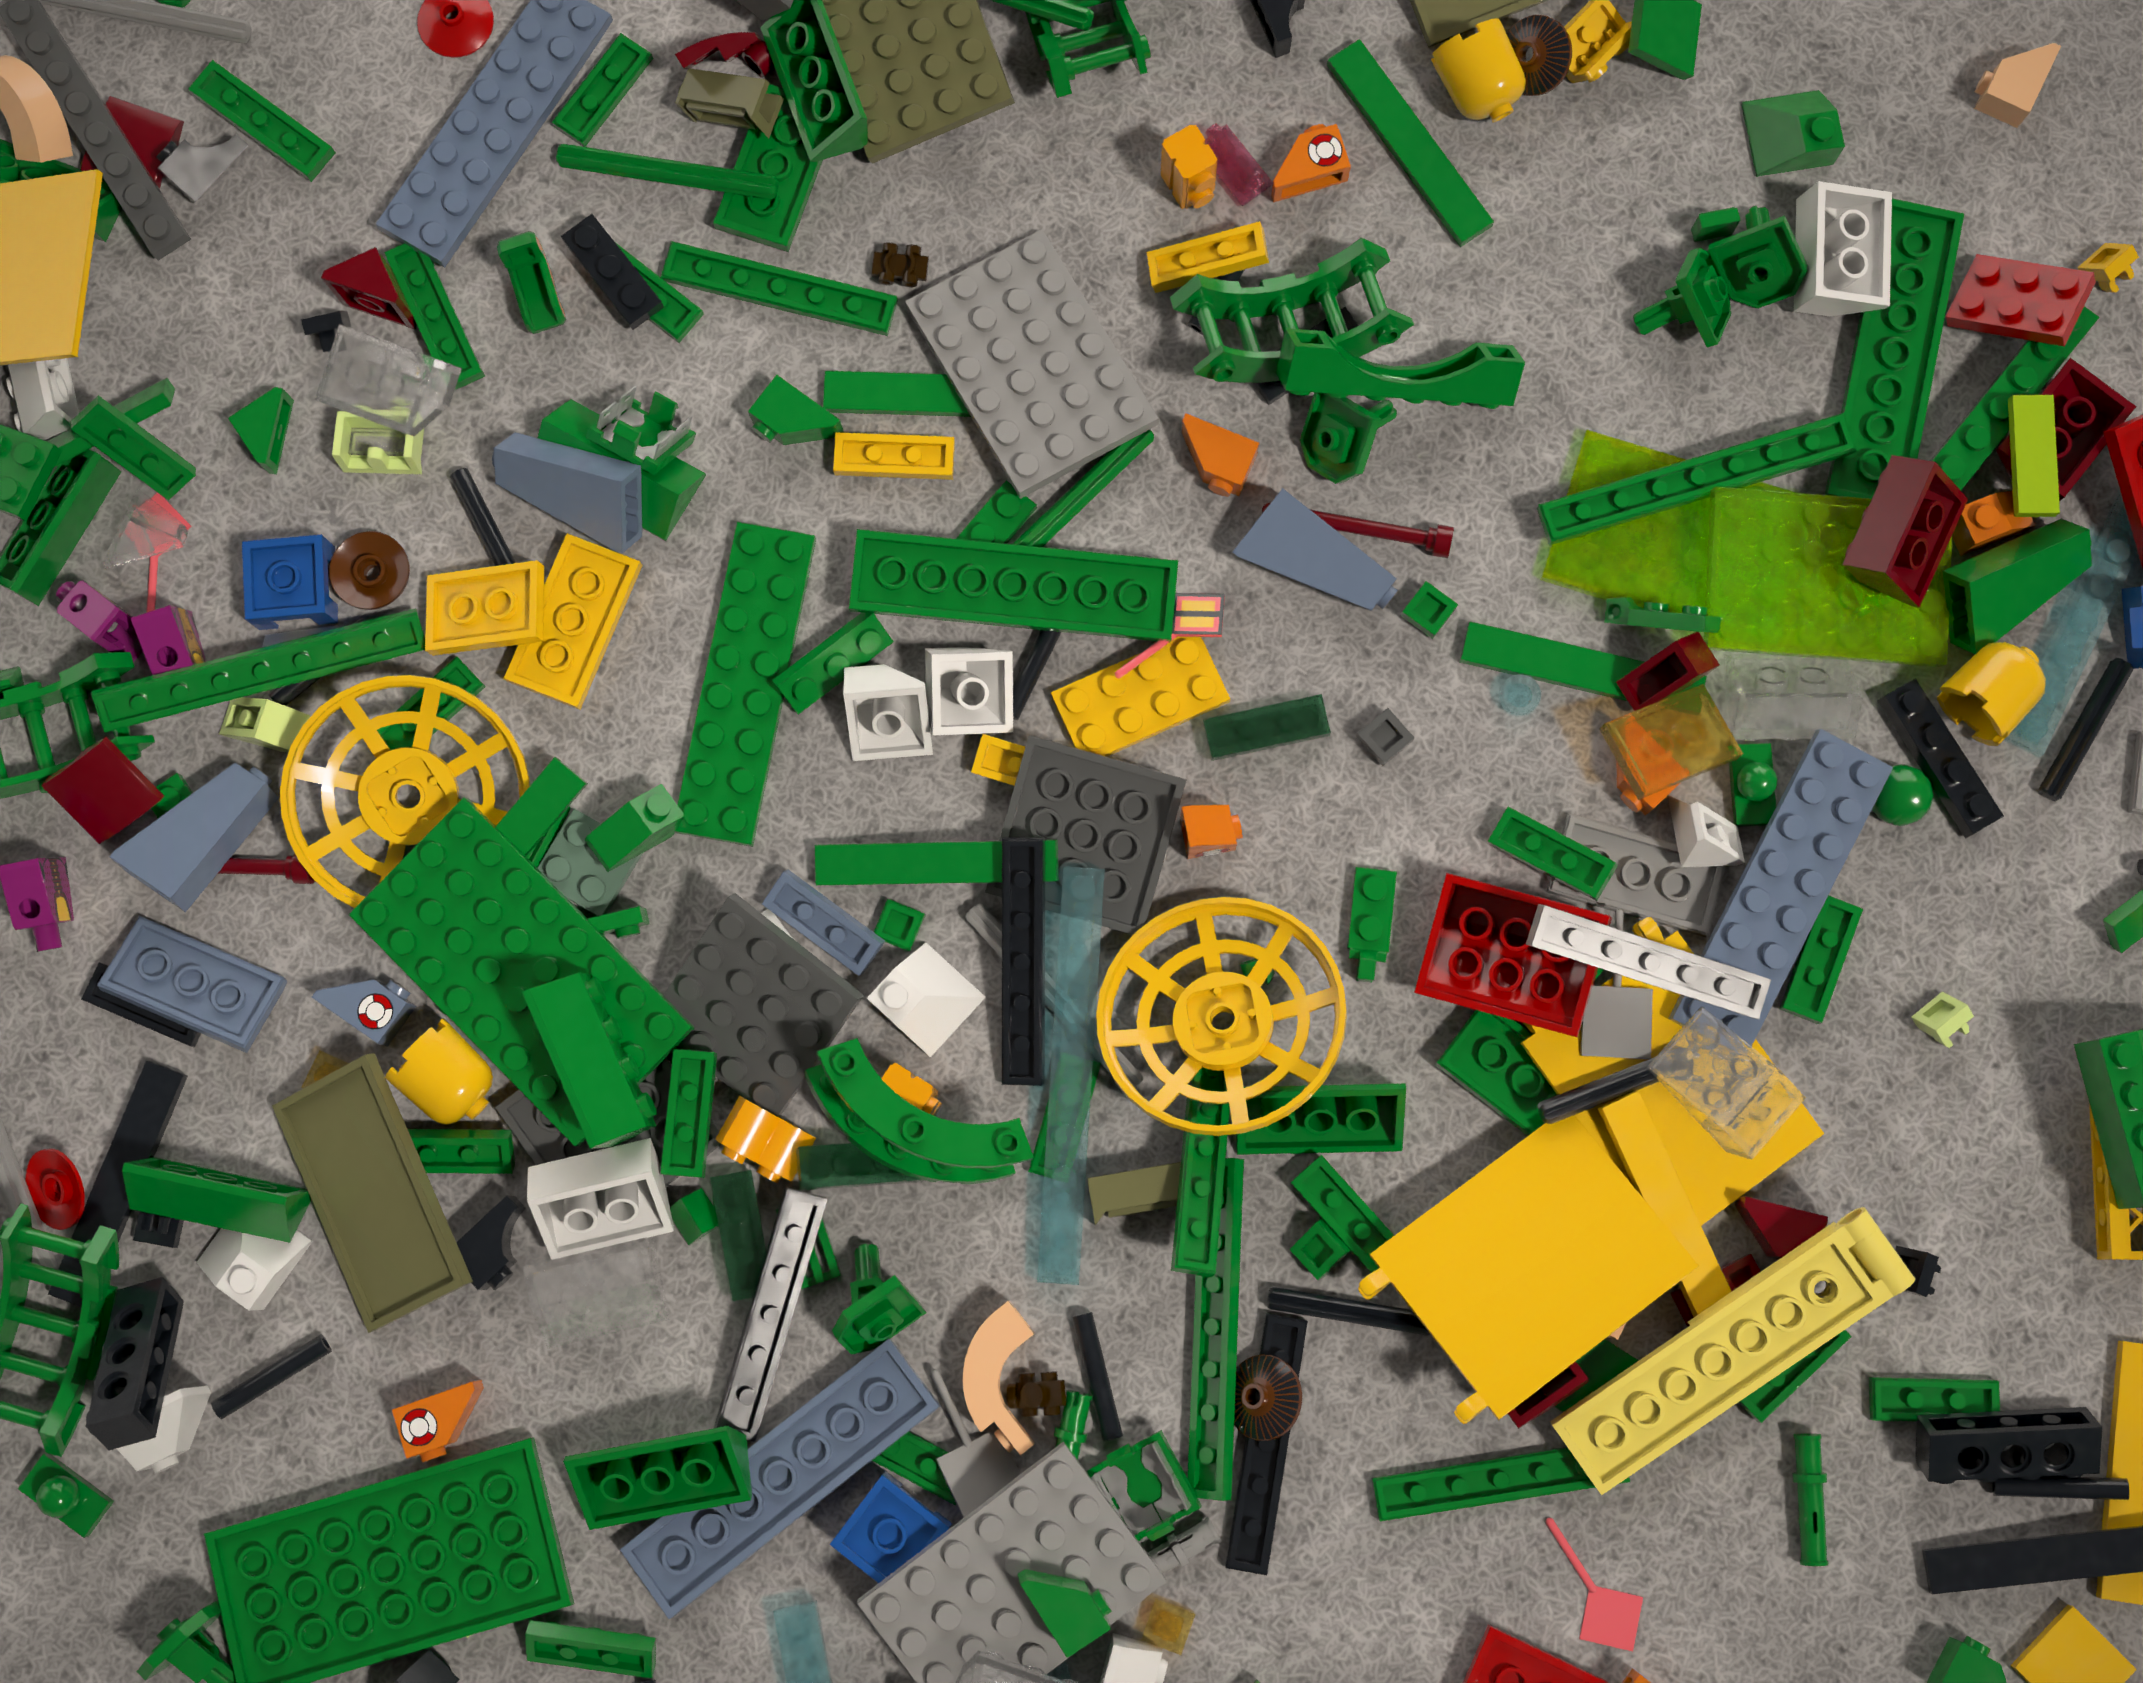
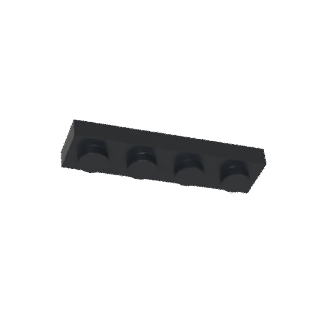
(1940, 758)

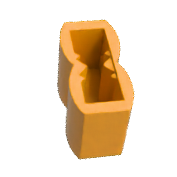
(763, 1139)

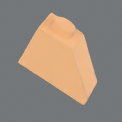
(2015, 84)

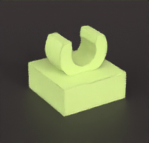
(1943, 1018)

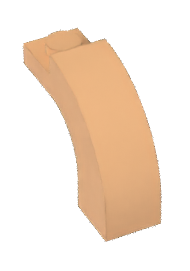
(32, 113)
(982, 1371)

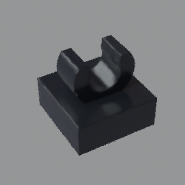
(326, 326)
(158, 1230)
(1922, 1267)

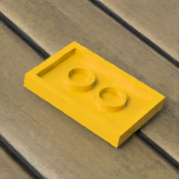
(484, 608)

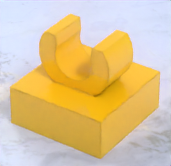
(2109, 262)

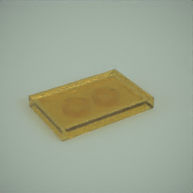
(1670, 741)

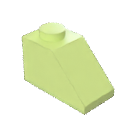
(262, 723)

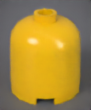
(1481, 72)
(1994, 691)
(443, 1076)

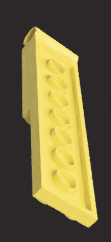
(1733, 1349)

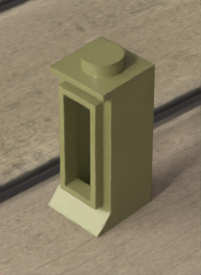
(728, 100)
(1134, 1191)

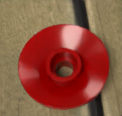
(458, 35)
(55, 1188)

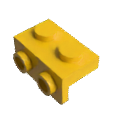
(1596, 37)

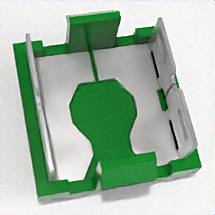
(640, 435)
(1146, 1486)

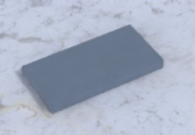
(192, 984)

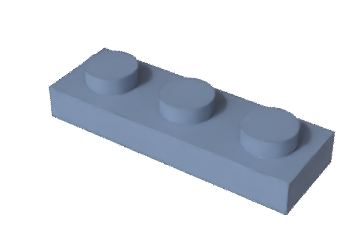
(823, 922)

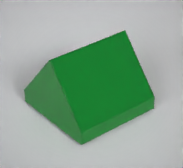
(694, 1216)

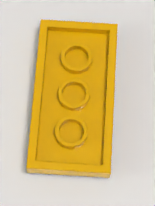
(580, 615)
(1158, 694)

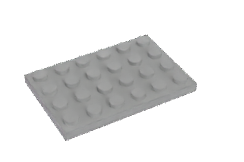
(1031, 363)
(966, 1585)

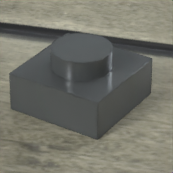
(1385, 737)

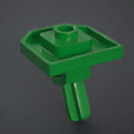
(1761, 261)
(1697, 296)
(1341, 435)
(877, 1307)
(190, 1650)

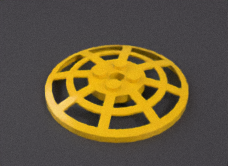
(387, 773)
(1219, 993)

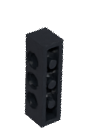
(135, 1364)
(1943, 1437)

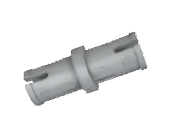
(1184, 1546)

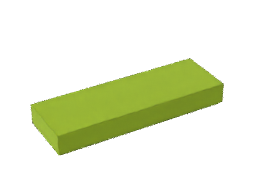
(2033, 456)

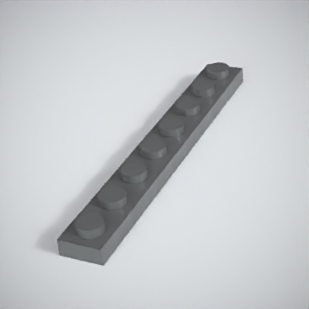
(95, 126)

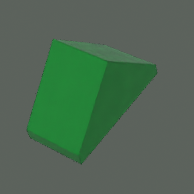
(265, 426)

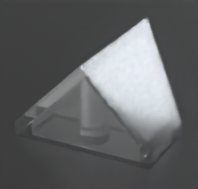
(144, 532)

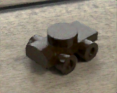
(902, 267)
(1032, 1394)

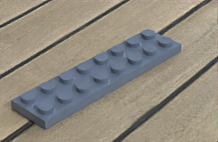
(493, 126)
(1792, 871)
(789, 1475)

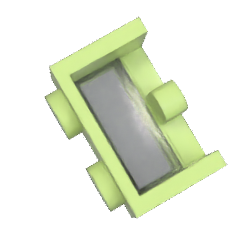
(374, 448)

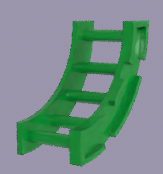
(1063, 68)
(1278, 296)
(72, 689)
(904, 1135)
(87, 1334)

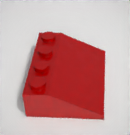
(1483, 961)

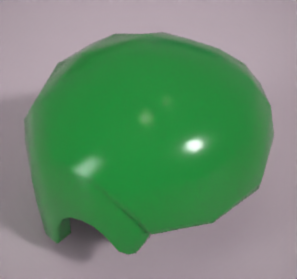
(1904, 796)

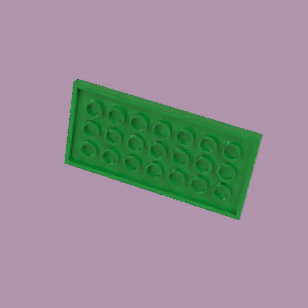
(483, 927)
(389, 1568)

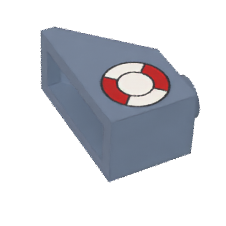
(370, 1007)

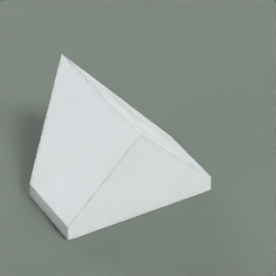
(1704, 836)

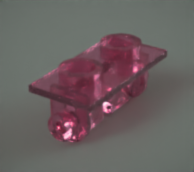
(1236, 165)

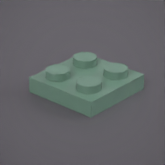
(578, 872)

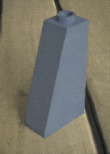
(575, 486)
(1308, 550)
(197, 836)

